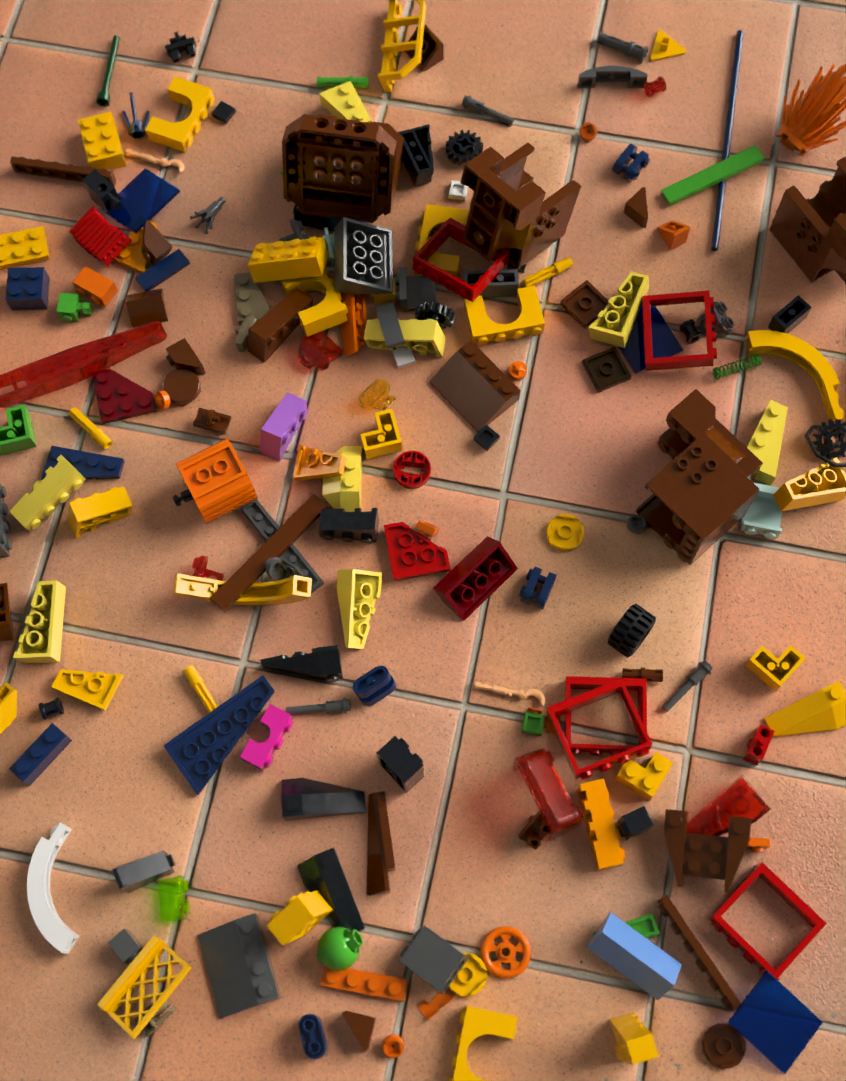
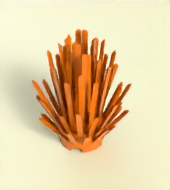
(813, 117)

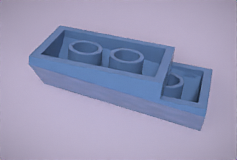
(635, 956)

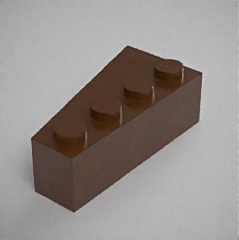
(277, 324)

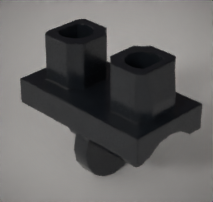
(180, 44)

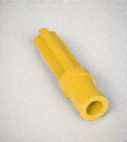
(554, 269)
(95, 432)
(197, 683)

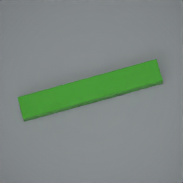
(712, 175)

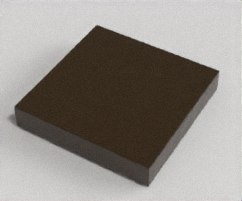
(606, 369)

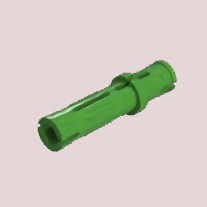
(322, 82)

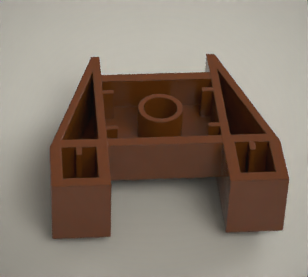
(706, 854)

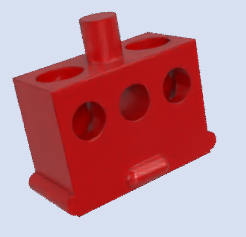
(758, 744)

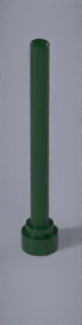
(103, 97)

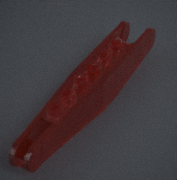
(77, 363)

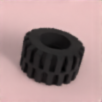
(631, 630)

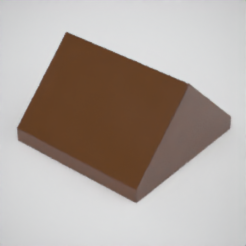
(432, 49)
(146, 307)

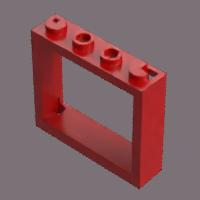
(447, 280)
(679, 361)
(579, 682)
(588, 698)
(789, 897)

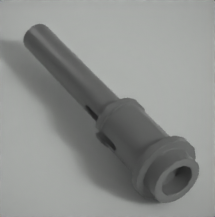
(479, 107)
(693, 679)
(330, 707)

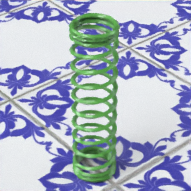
(717, 371)

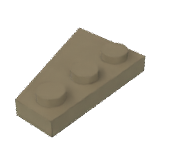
(249, 298)

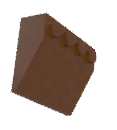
(475, 386)

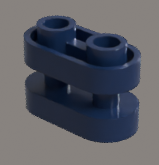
(632, 171)
(534, 576)
(374, 685)
(313, 1036)

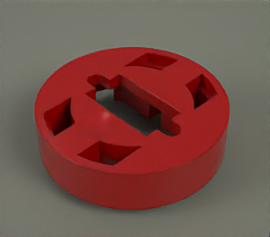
(412, 461)

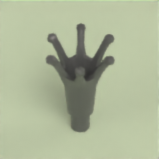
(209, 213)

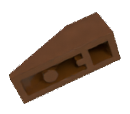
(6, 626)

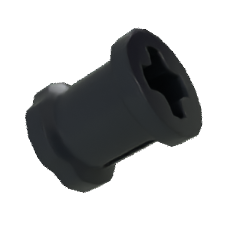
(690, 331)
(51, 708)

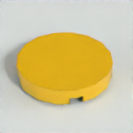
(565, 532)
(470, 978)

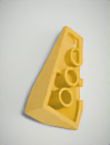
(814, 713)

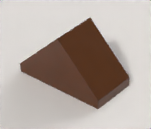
(637, 208)
(361, 1026)

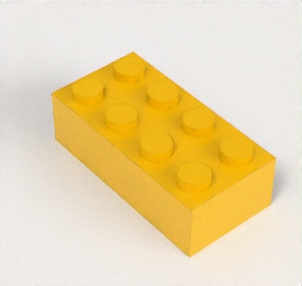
(288, 259)

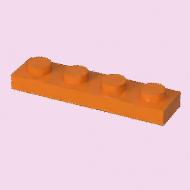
(365, 983)

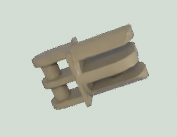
(243, 332)
(156, 1021)

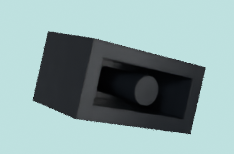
(790, 316)
(634, 823)

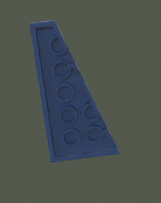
(210, 740)

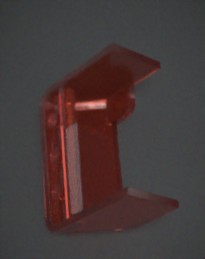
(548, 792)

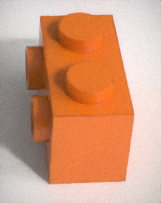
(95, 286)

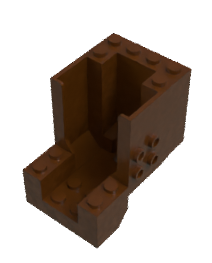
(510, 207)
(815, 227)
(704, 485)

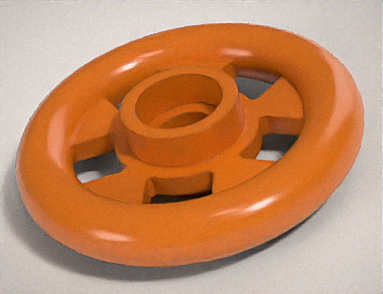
(523, 946)

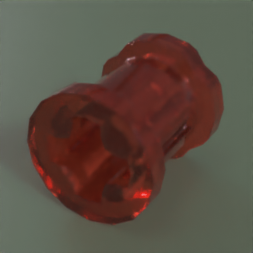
(655, 86)

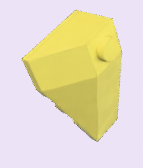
(356, 598)

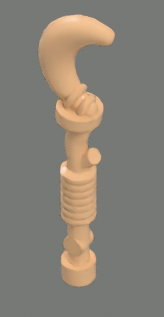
(164, 163)
(503, 691)

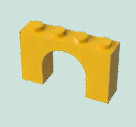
(181, 134)
(433, 219)
(326, 313)
(485, 330)
(478, 1023)

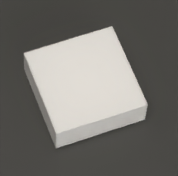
(458, 191)
(403, 357)

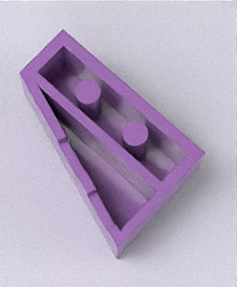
(282, 426)

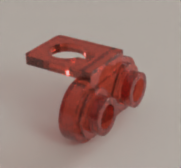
(200, 565)

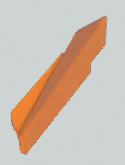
(354, 327)

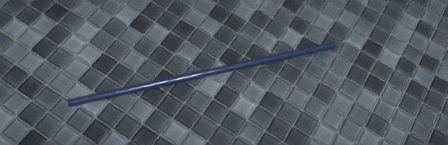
(727, 138)

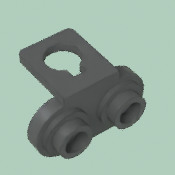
(297, 227)
(721, 320)
(279, 568)

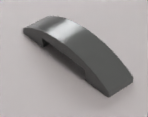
(612, 74)
(389, 324)

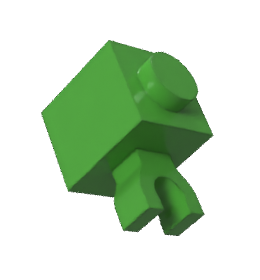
(71, 306)

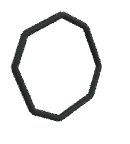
(815, 451)

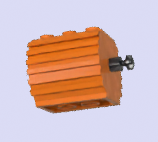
(215, 481)

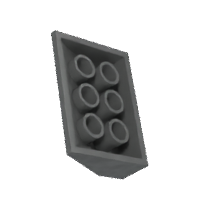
(362, 258)
(239, 965)

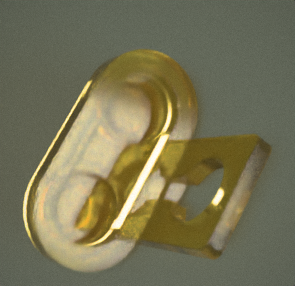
(375, 395)

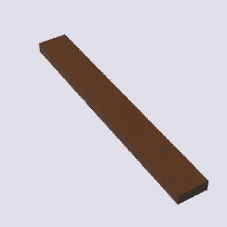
(273, 547)

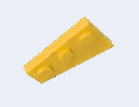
(92, 688)

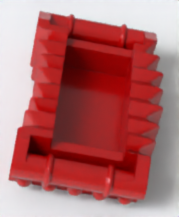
(99, 237)

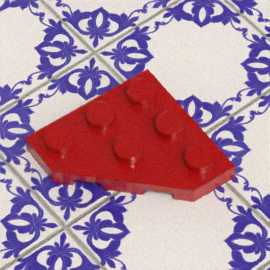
(413, 553)

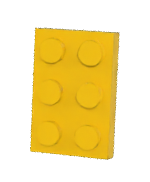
(23, 247)

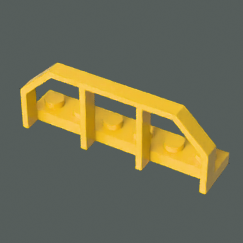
(391, 47)

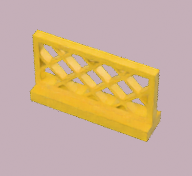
(135, 976)

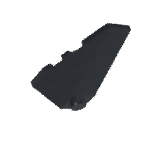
(313, 799)

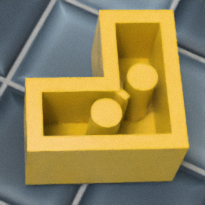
(384, 439)
(773, 670)
(645, 780)

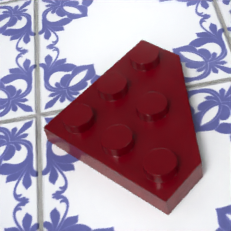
(120, 397)

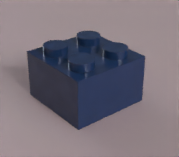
(27, 288)

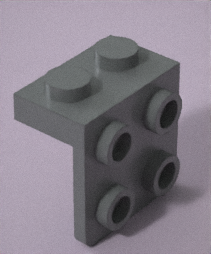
(413, 290)

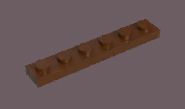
(57, 170)
(703, 960)

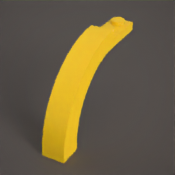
(805, 356)
(259, 594)

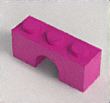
(261, 754)

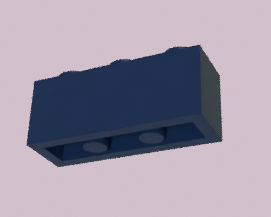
(40, 754)

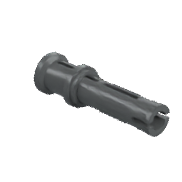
(629, 49)

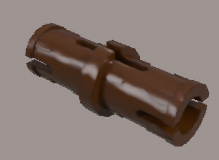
(648, 674)

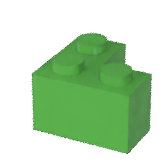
(19, 433)

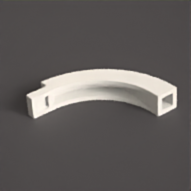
(39, 893)

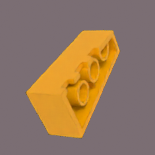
(600, 824)

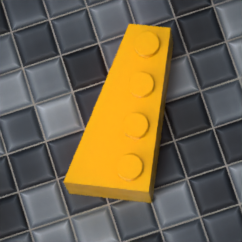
(814, 488)
(633, 1039)

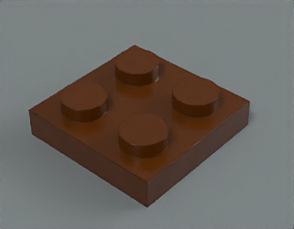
(584, 303)

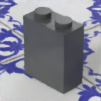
(433, 959)

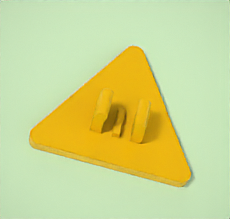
(665, 47)

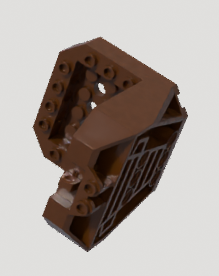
(341, 167)

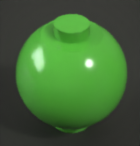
(339, 948)

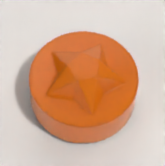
(588, 131)
(517, 370)
(162, 400)
(392, 1046)

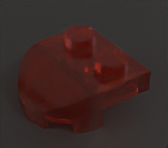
(318, 351)

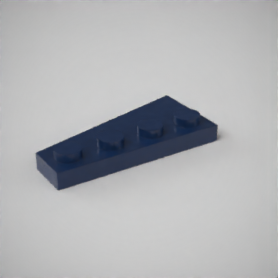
(88, 464)

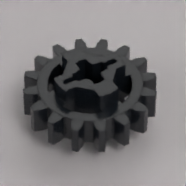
(463, 147)
(436, 312)
(828, 444)

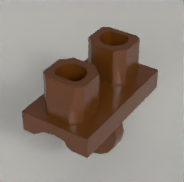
(212, 420)
(534, 830)

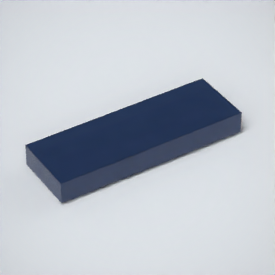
(162, 270)

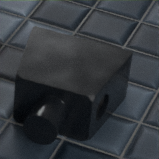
(107, 197)

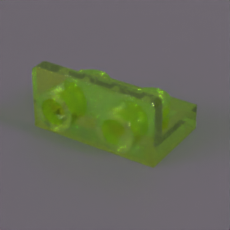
(173, 899)

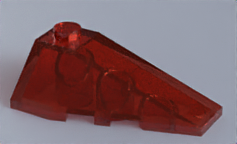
(737, 800)

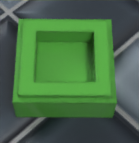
(533, 723)

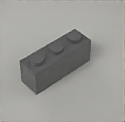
(503, 285)

